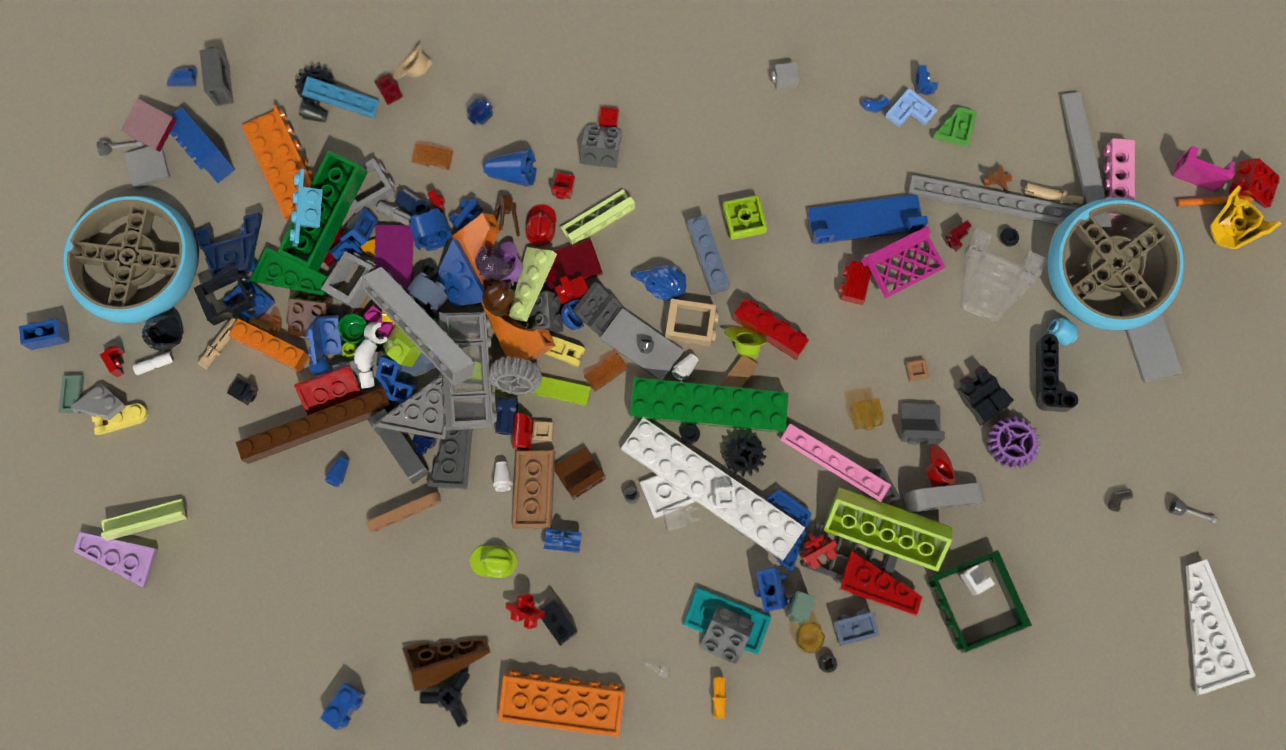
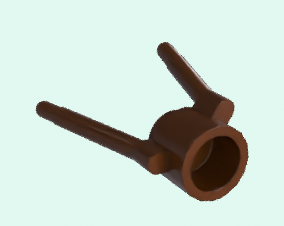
(504, 206)

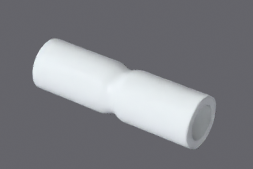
(151, 364)

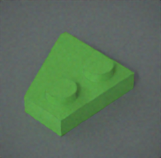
(957, 128)

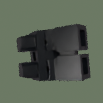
(984, 386)

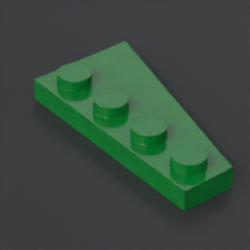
(286, 273)

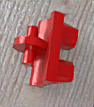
(817, 547)
(525, 610)

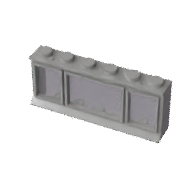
(471, 401)

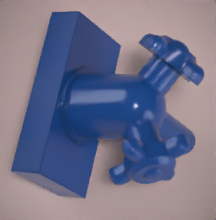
(772, 589)

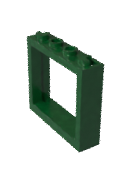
(1007, 588)

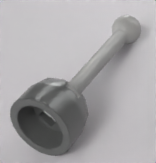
(105, 147)
(1178, 508)

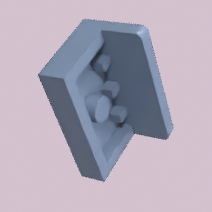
(856, 628)

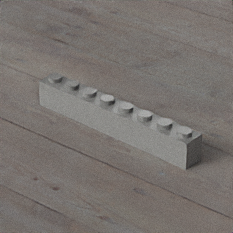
(418, 326)

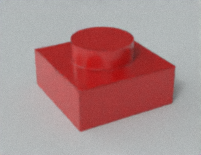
(609, 117)
(437, 200)

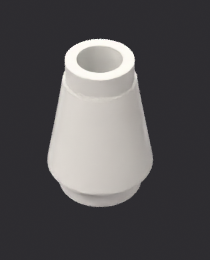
(685, 367)
(502, 477)

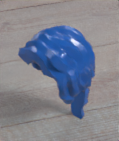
(663, 281)

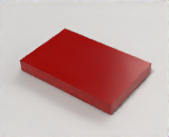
(328, 389)

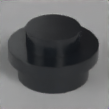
(1009, 237)

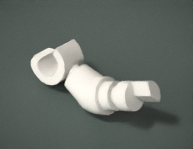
(364, 354)

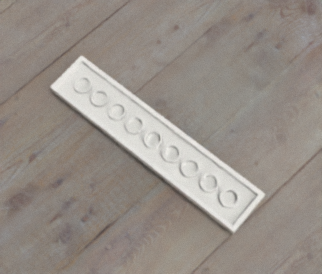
(699, 479)

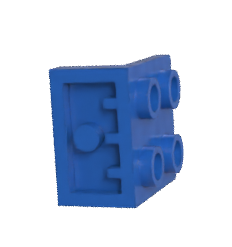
(324, 337)

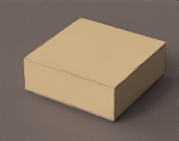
(543, 431)

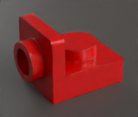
(111, 361)

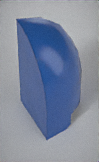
(183, 77)

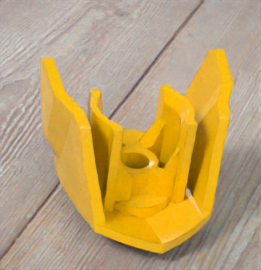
(1249, 227)

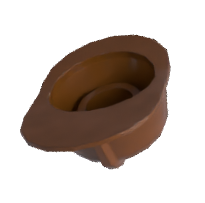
(498, 297)

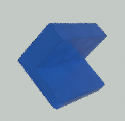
(360, 226)

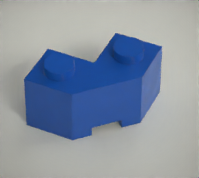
(388, 374)

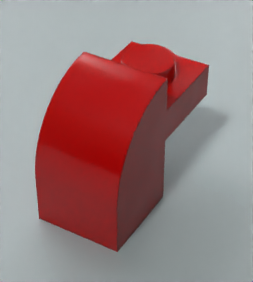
(571, 289)

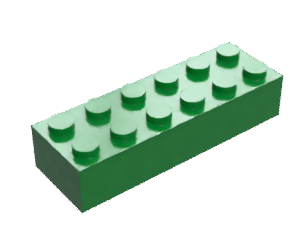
(339, 183)

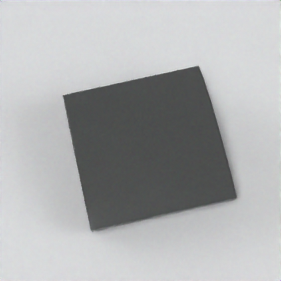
(597, 309)

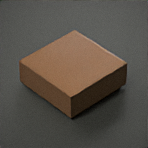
(917, 370)

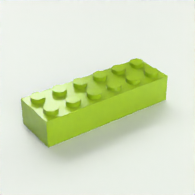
(888, 529)

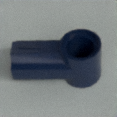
(411, 202)
(506, 410)

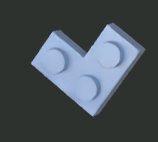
(912, 105)

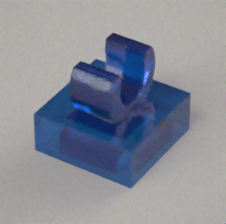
(423, 443)

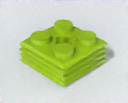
(751, 208)

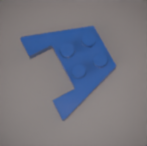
(796, 512)

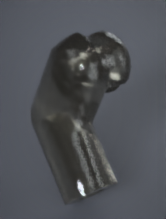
(1116, 499)

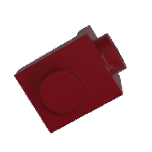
(388, 88)

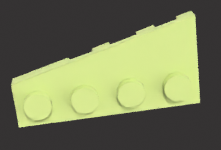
(530, 282)

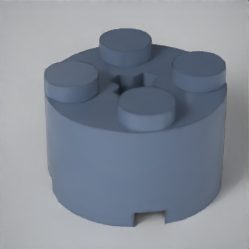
(427, 293)

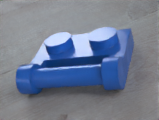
(262, 301)

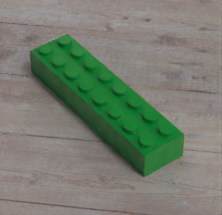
(709, 405)

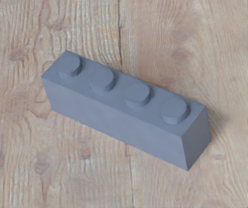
(708, 255)

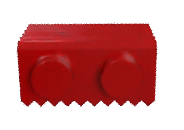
(856, 283)

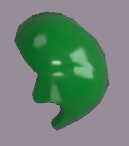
(352, 328)

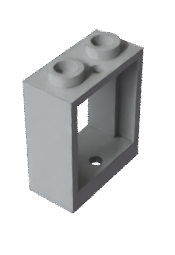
(380, 195)
(338, 274)

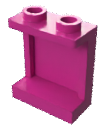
(1202, 173)

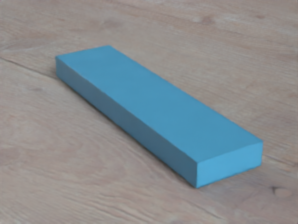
(340, 97)

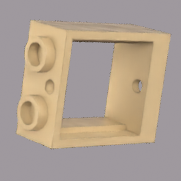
(691, 338)

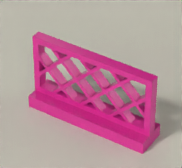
(893, 251)

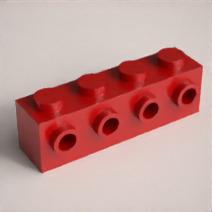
(776, 332)

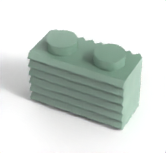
(800, 607)

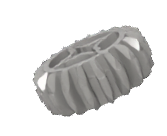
(515, 375)

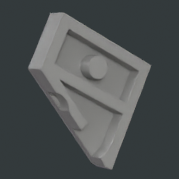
(99, 403)

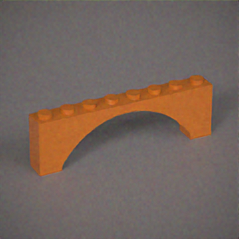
(513, 337)

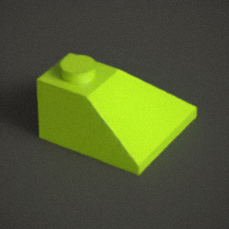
(401, 348)

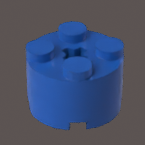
(430, 230)

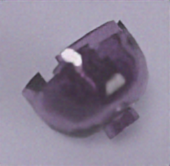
(492, 263)

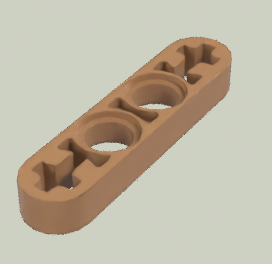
(403, 512)

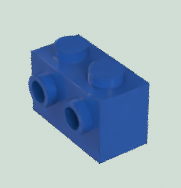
(43, 334)
(342, 706)

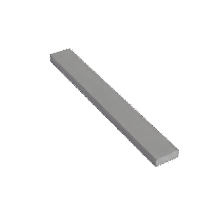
(1084, 153)

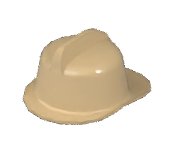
(414, 65)

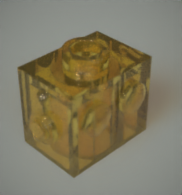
(867, 414)

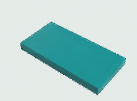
(703, 609)

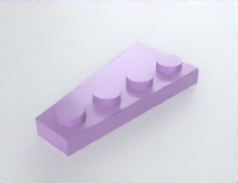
(121, 557)

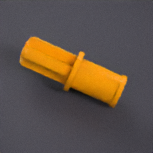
(719, 698)

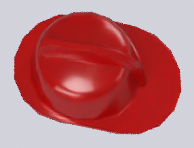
(540, 225)
(940, 469)

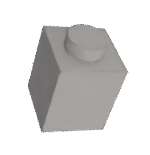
(785, 75)

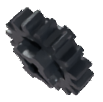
(319, 74)
(736, 457)

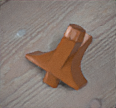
(998, 178)

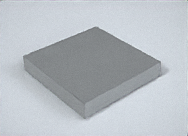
(146, 166)

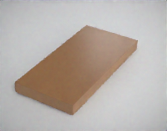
(533, 489)

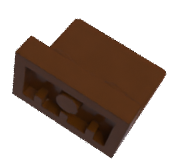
(304, 309)
(579, 473)

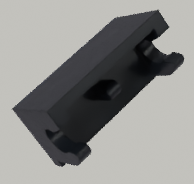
(558, 623)

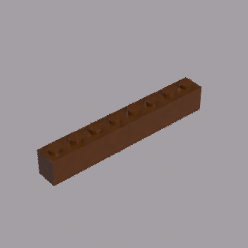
(313, 426)

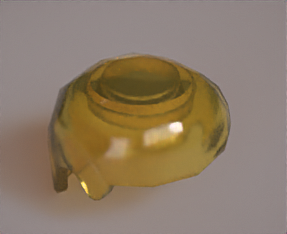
(809, 637)

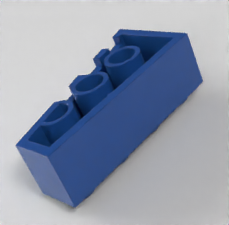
(200, 146)

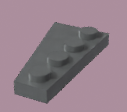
(453, 461)

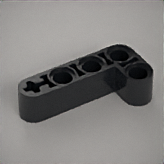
(1052, 373)

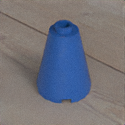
(513, 167)

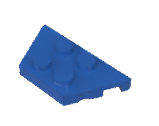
(459, 277)

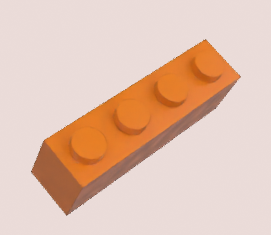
(269, 345)

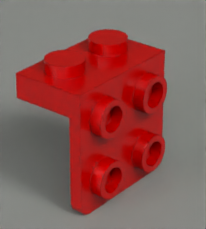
(1256, 180)

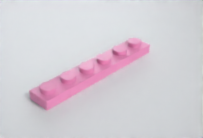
(836, 462)

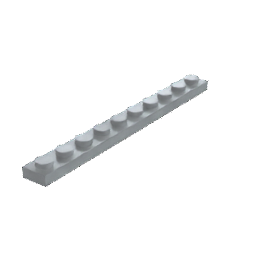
(989, 200)

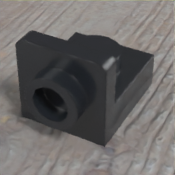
(242, 391)

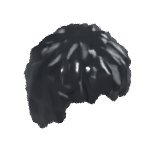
(162, 333)

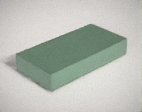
(70, 392)

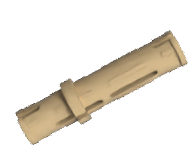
(1061, 197)
(219, 343)

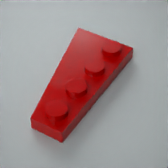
(877, 586)

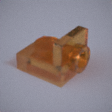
(269, 327)

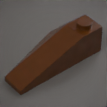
(436, 662)

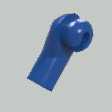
(875, 106)

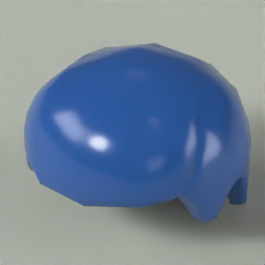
(569, 318)

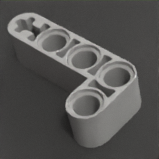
(943, 497)

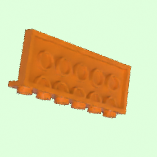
(278, 157)
(561, 703)

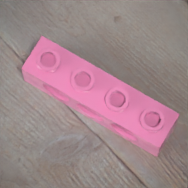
(1125, 151)

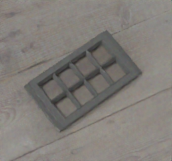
(888, 567)

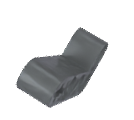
(400, 449)

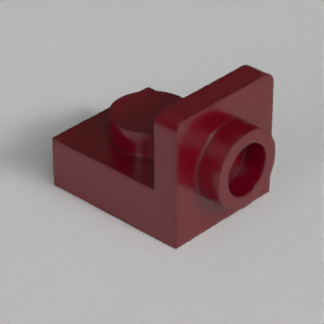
(954, 236)

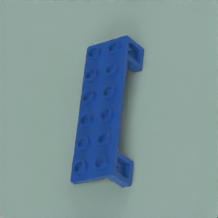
(866, 219)

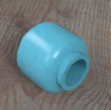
(1064, 331)

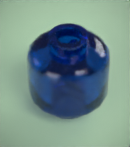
(479, 111)

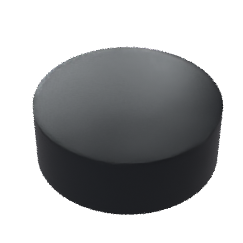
(690, 434)

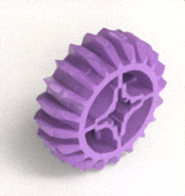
(1017, 449)

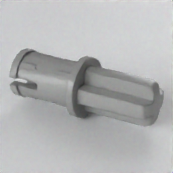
(394, 213)

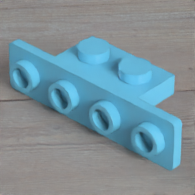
(307, 208)

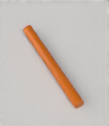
(1208, 200)

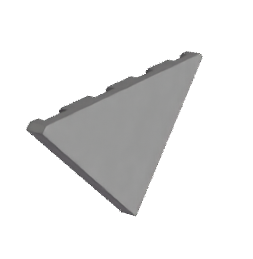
(420, 413)

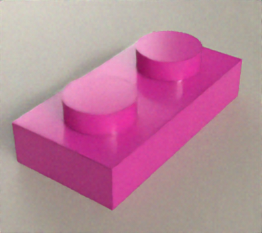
(375, 315)

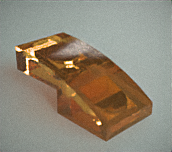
(431, 155)
(606, 372)

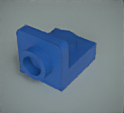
(922, 81)
(348, 246)

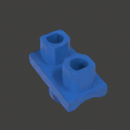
(470, 211)
(562, 540)

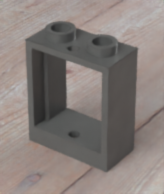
(216, 76)

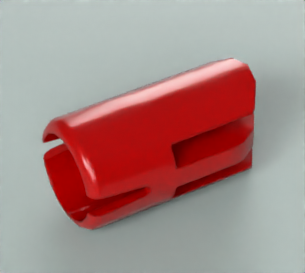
(522, 431)

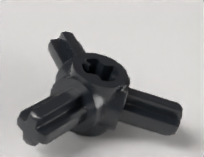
(455, 689)

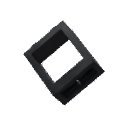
(203, 291)

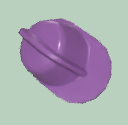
(509, 251)

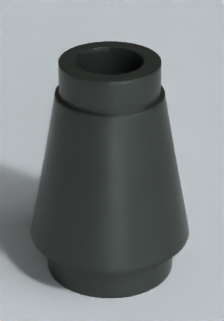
(311, 112)

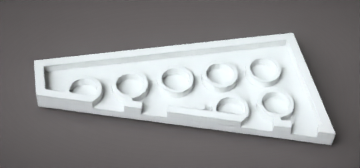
(1216, 646)

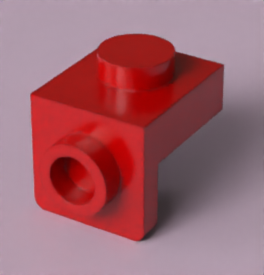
(563, 186)

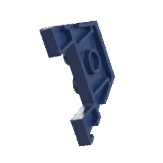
(233, 252)

